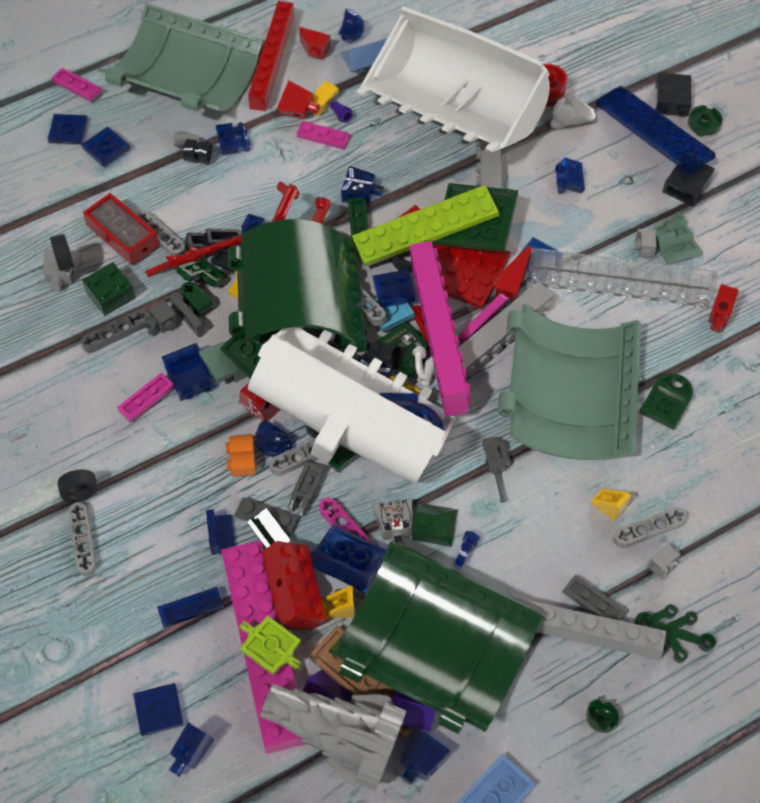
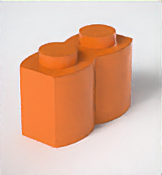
(241, 455)

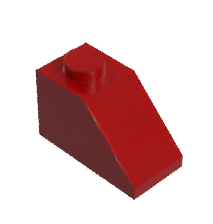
(315, 43)

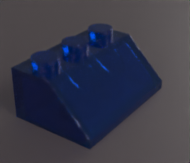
(348, 558)

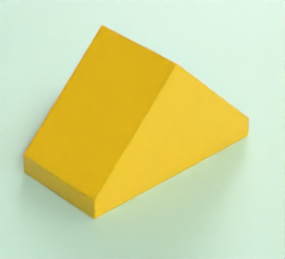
(611, 502)
(339, 604)

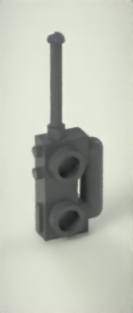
(496, 464)

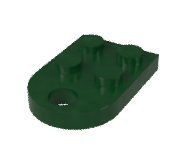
(666, 402)

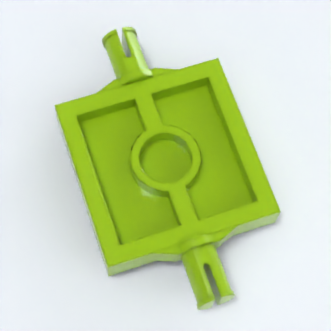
(270, 645)

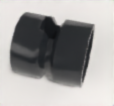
(197, 151)
(389, 354)

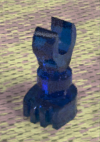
(470, 539)

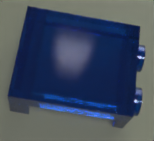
(188, 372)

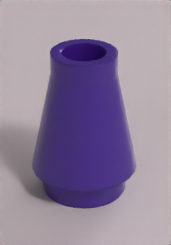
(341, 111)

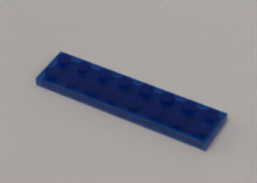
(655, 129)

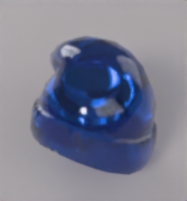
(352, 26)
(271, 440)

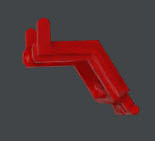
(290, 193)

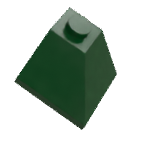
(434, 524)

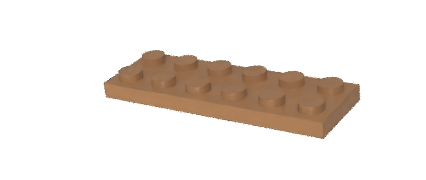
(331, 665)

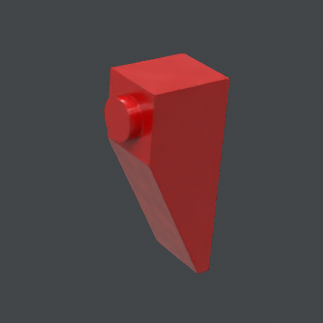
(513, 275)

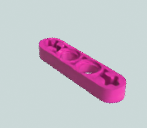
(485, 316)
(349, 526)

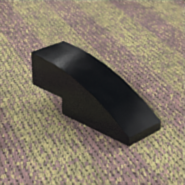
(210, 237)

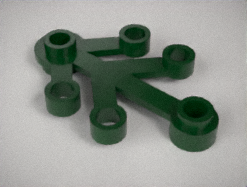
(673, 632)

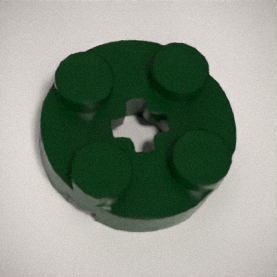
(701, 127)

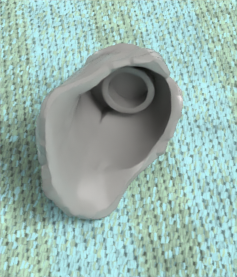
(571, 113)

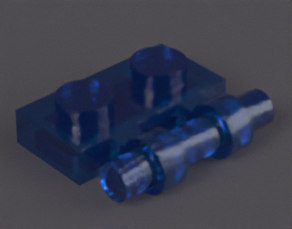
(227, 140)

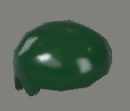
(602, 716)

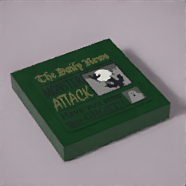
(404, 337)

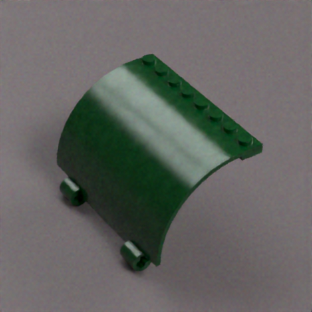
(296, 277)
(438, 638)

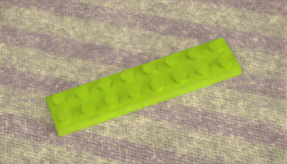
(425, 225)

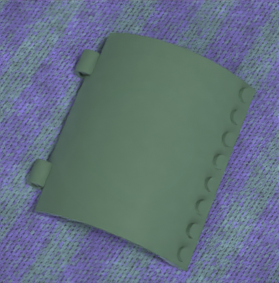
(188, 60)
(572, 387)

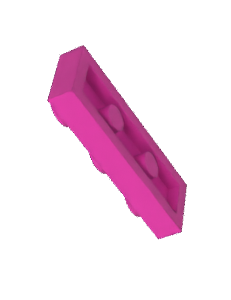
(76, 84)
(323, 135)
(145, 397)

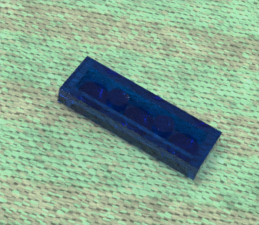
(190, 607)

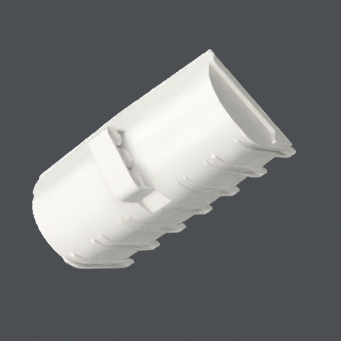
(459, 80)
(344, 402)

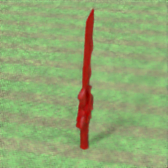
(192, 255)

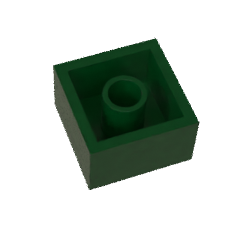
(109, 288)

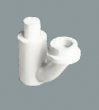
(424, 371)

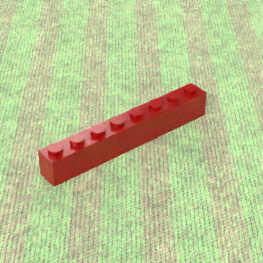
(271, 56)

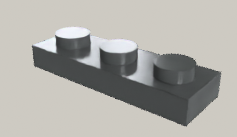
(250, 509)
(592, 599)

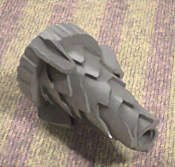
(351, 735)

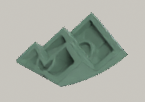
(676, 240)
(219, 364)

